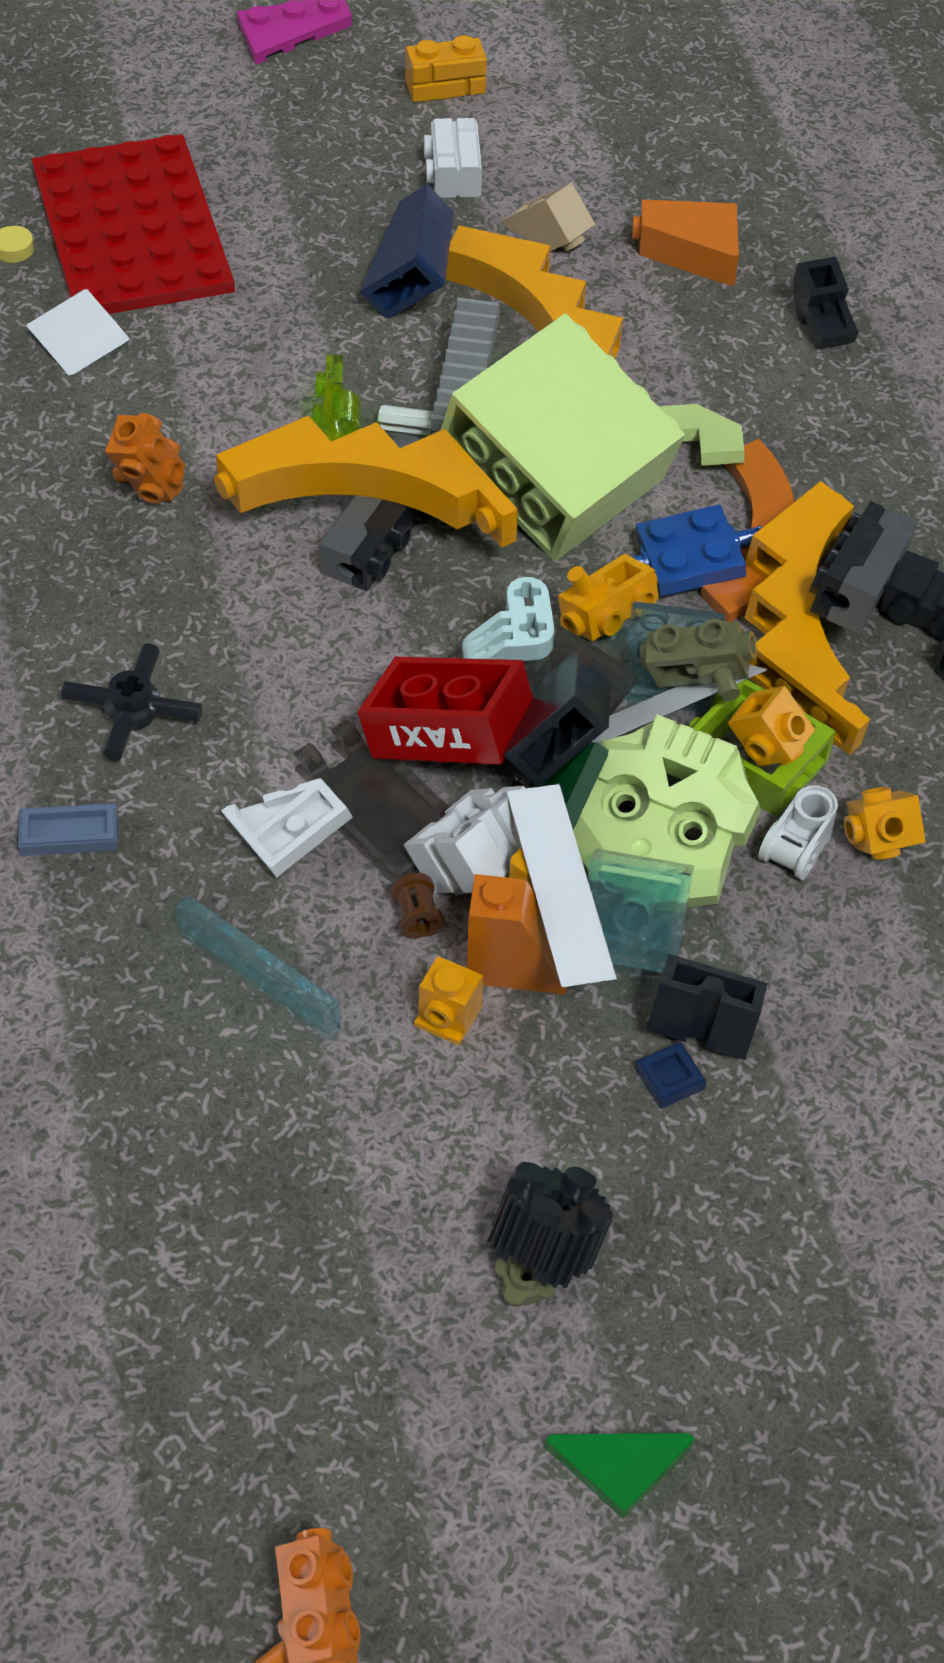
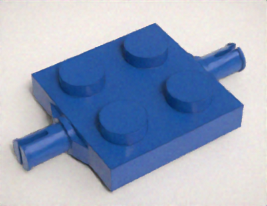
(693, 549)

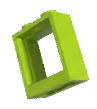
(779, 789)

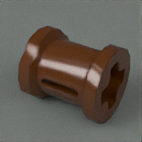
(424, 888)

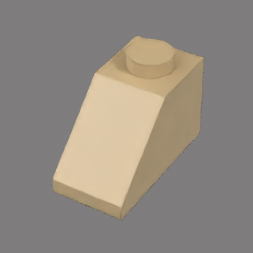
(553, 219)

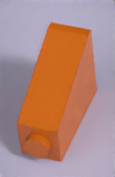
(690, 236)
(509, 937)

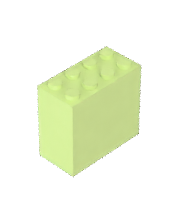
(563, 434)

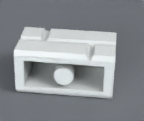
(454, 157)

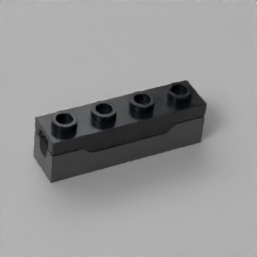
(367, 537)
(861, 566)

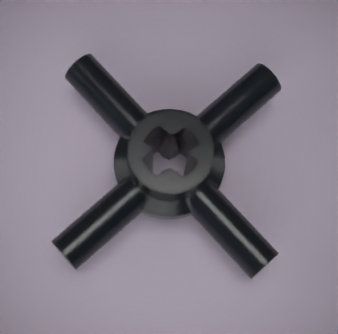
(131, 701)

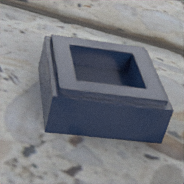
(670, 1075)

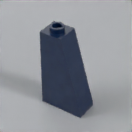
(411, 254)

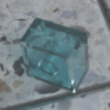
(640, 906)

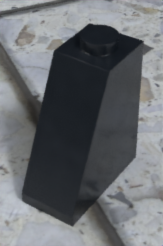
(562, 718)

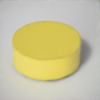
(15, 244)

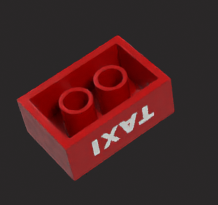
(445, 709)

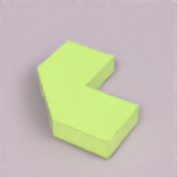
(718, 437)

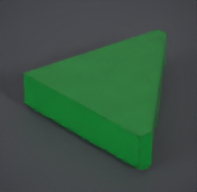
(622, 1465)

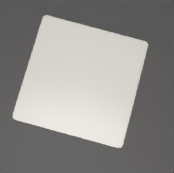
(78, 332)

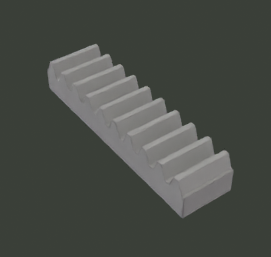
(467, 352)

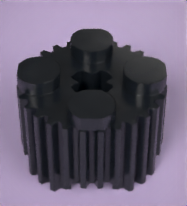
(551, 1222)

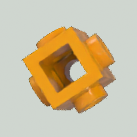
(772, 726)
(884, 822)

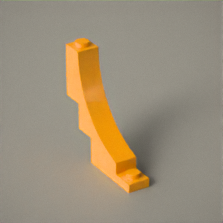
(520, 277)
(424, 475)
(794, 642)

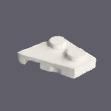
(289, 823)

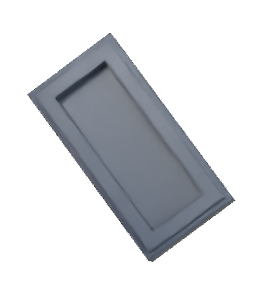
(68, 829)

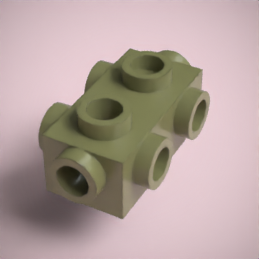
(700, 654)

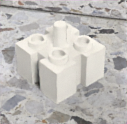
(471, 839)

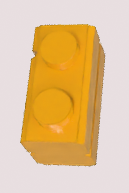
(445, 69)

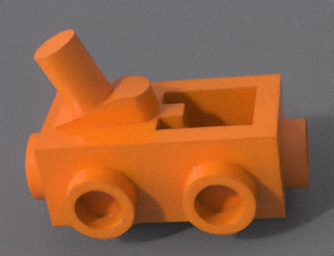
(145, 458)
(315, 1602)

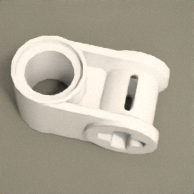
(797, 836)

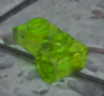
(339, 408)

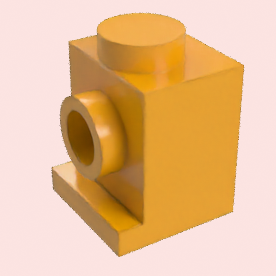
(449, 1000)

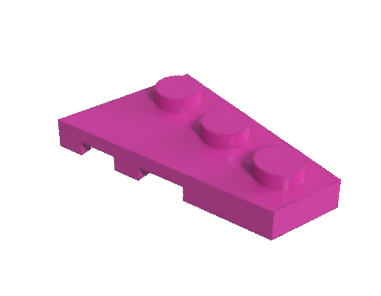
(289, 23)

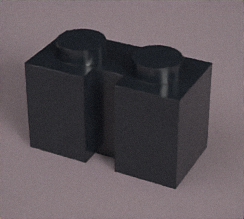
(916, 594)
(707, 1005)

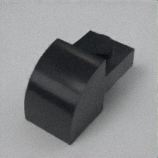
(822, 304)

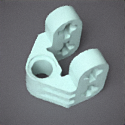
(519, 631)

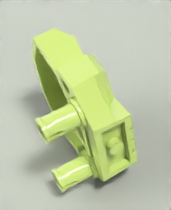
(709, 797)

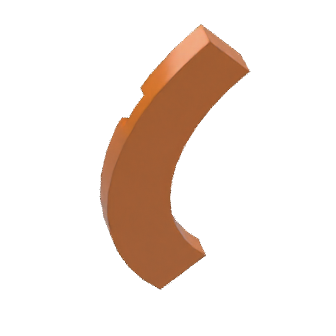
(768, 496)

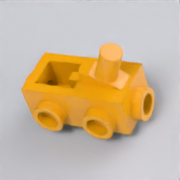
(605, 598)

